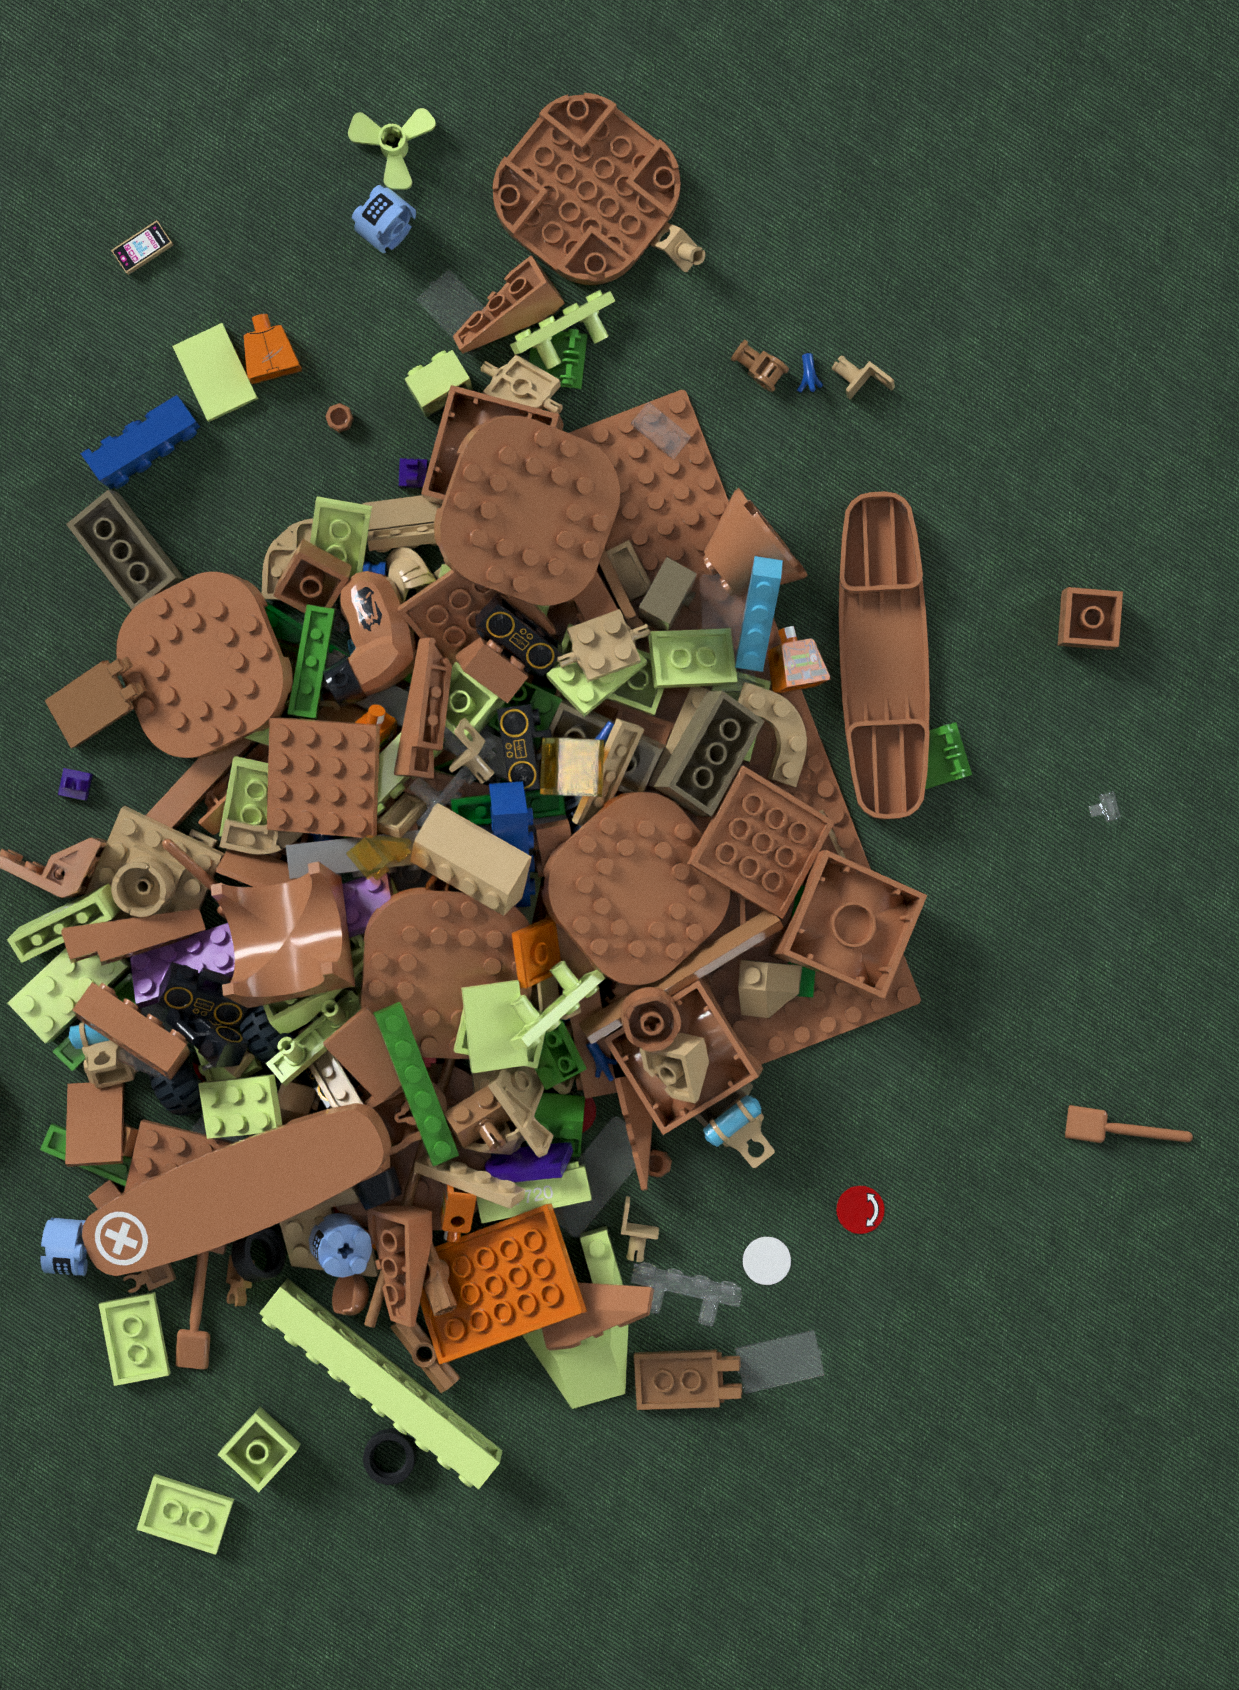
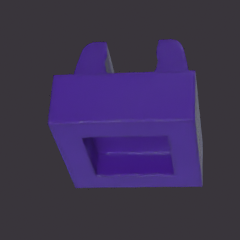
(412, 472)
(75, 784)

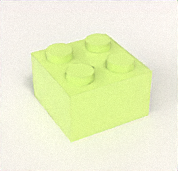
(432, 383)
(469, 701)
(259, 1449)

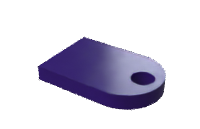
(527, 1166)

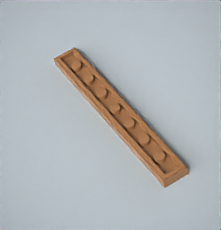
(689, 970)

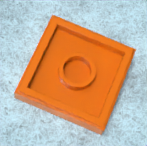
(536, 952)

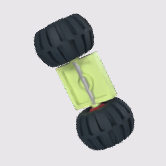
(182, 1093)

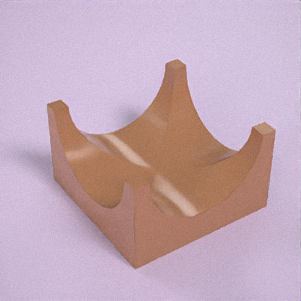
(461, 414)
(851, 925)
(287, 938)
(728, 1065)

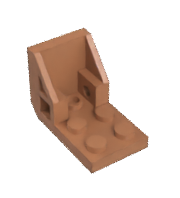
(76, 861)

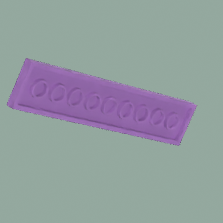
(215, 948)

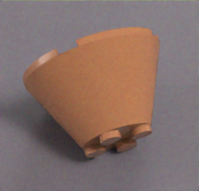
(741, 537)

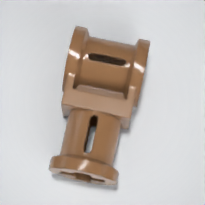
(760, 365)

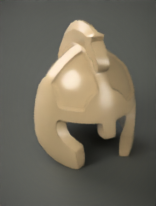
(408, 571)

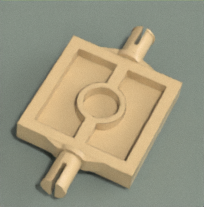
(523, 384)
(603, 645)

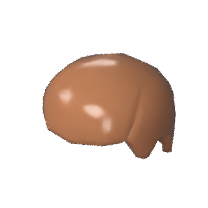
(350, 1295)

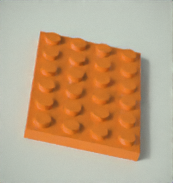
(504, 1284)

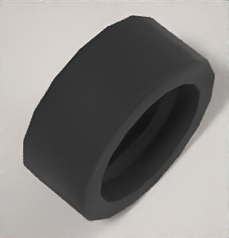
(274, 1251)
(384, 1477)

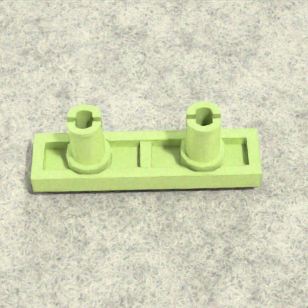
(585, 313)
(567, 1003)
(308, 1046)

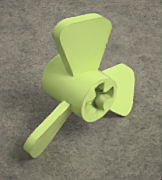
(365, 131)

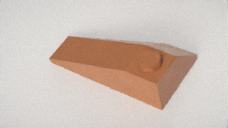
(638, 1126)
(605, 1308)

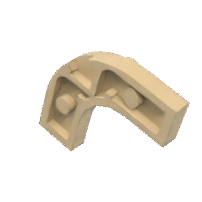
(280, 554)
(788, 730)
(255, 838)

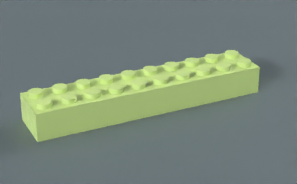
(382, 1384)

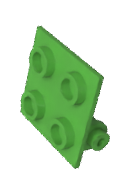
(571, 351)
(946, 756)

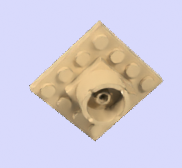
(145, 875)

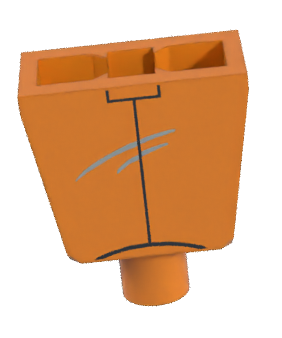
(268, 351)

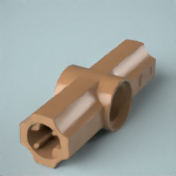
(437, 1285)
(413, 1338)

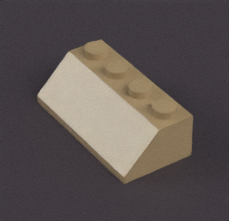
(471, 859)

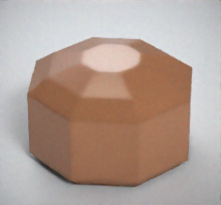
(339, 417)
(659, 1163)

